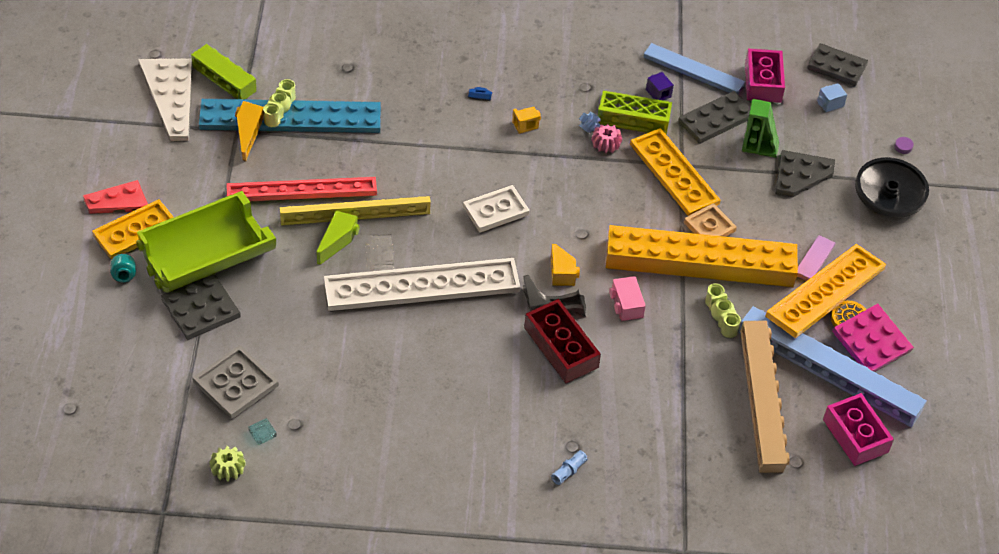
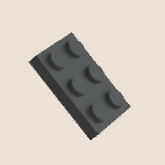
(837, 64)

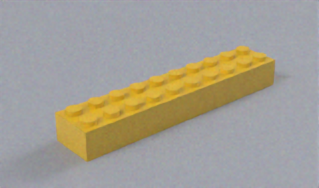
(701, 256)

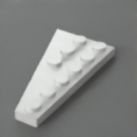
(171, 91)

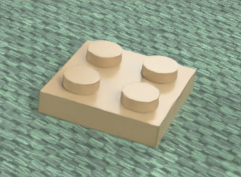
(710, 222)

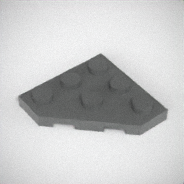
(801, 172)

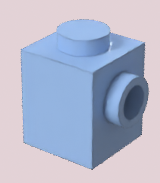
(832, 97)

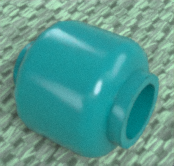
(123, 268)

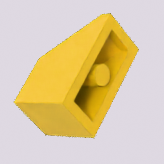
(563, 267)

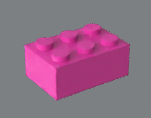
(764, 75)
(858, 429)

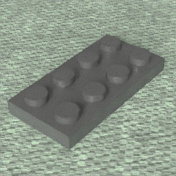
(715, 117)

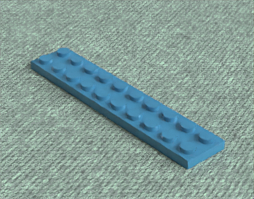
(301, 117)

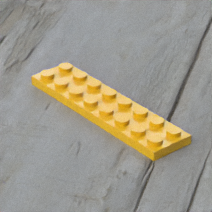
(825, 291)

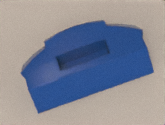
(481, 93)

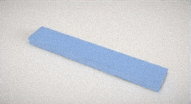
(693, 69)

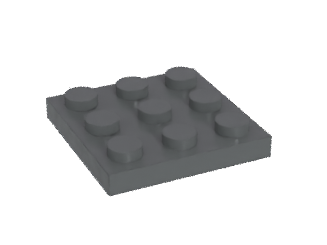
(200, 306)

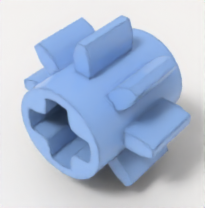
(589, 122)

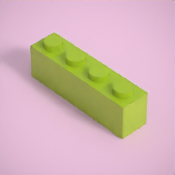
(223, 72)

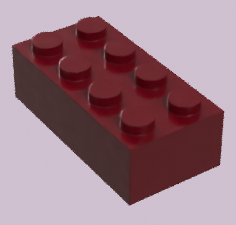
(562, 341)

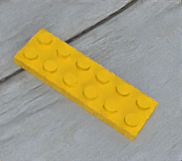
(674, 171)

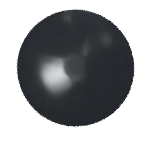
(892, 187)

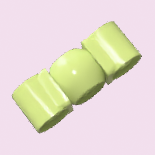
(279, 103)
(722, 310)

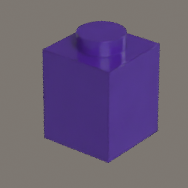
(659, 86)

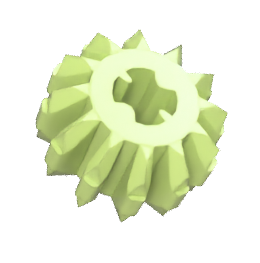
(227, 463)

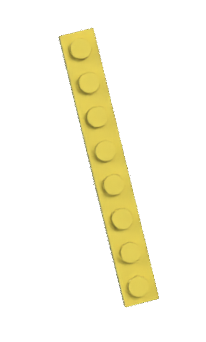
(362, 209)

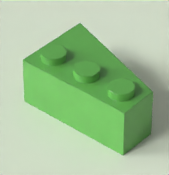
(761, 130)

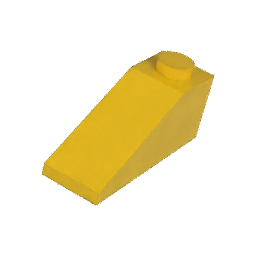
(249, 121)

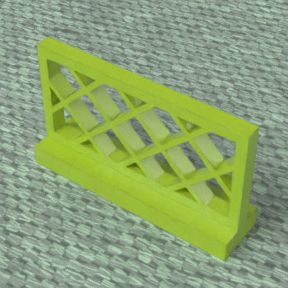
(636, 120)

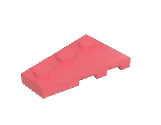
(121, 197)

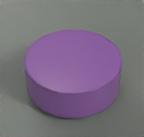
(904, 145)

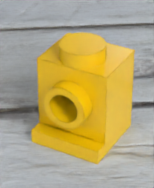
(526, 119)

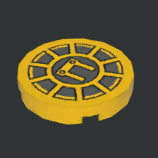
(845, 311)

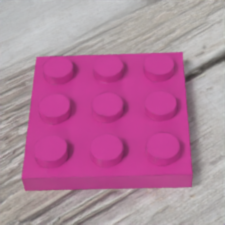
(872, 338)

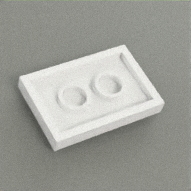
(496, 208)

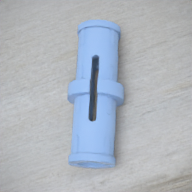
(569, 467)

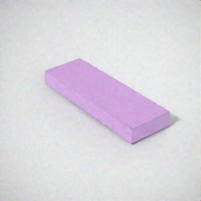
(815, 258)

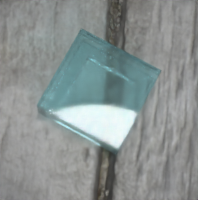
(262, 431)

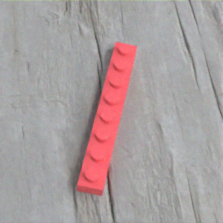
(305, 188)

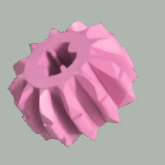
(606, 138)

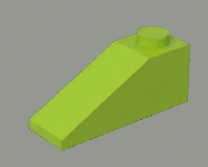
(338, 235)

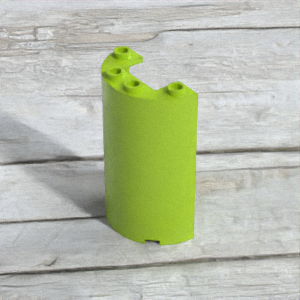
(203, 242)

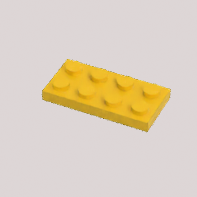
(121, 234)

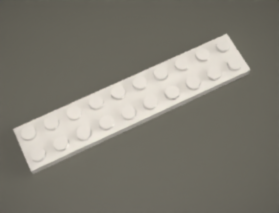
(421, 284)

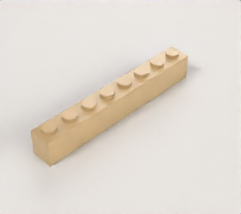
(763, 397)

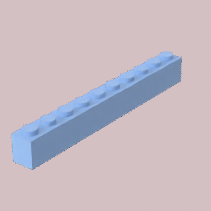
(843, 372)

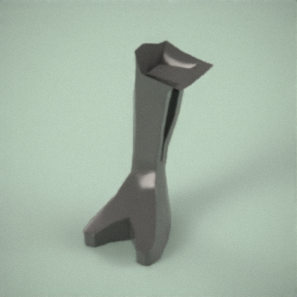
(573, 301)

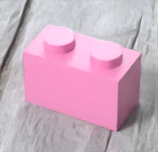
(627, 298)

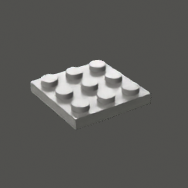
(235, 381)

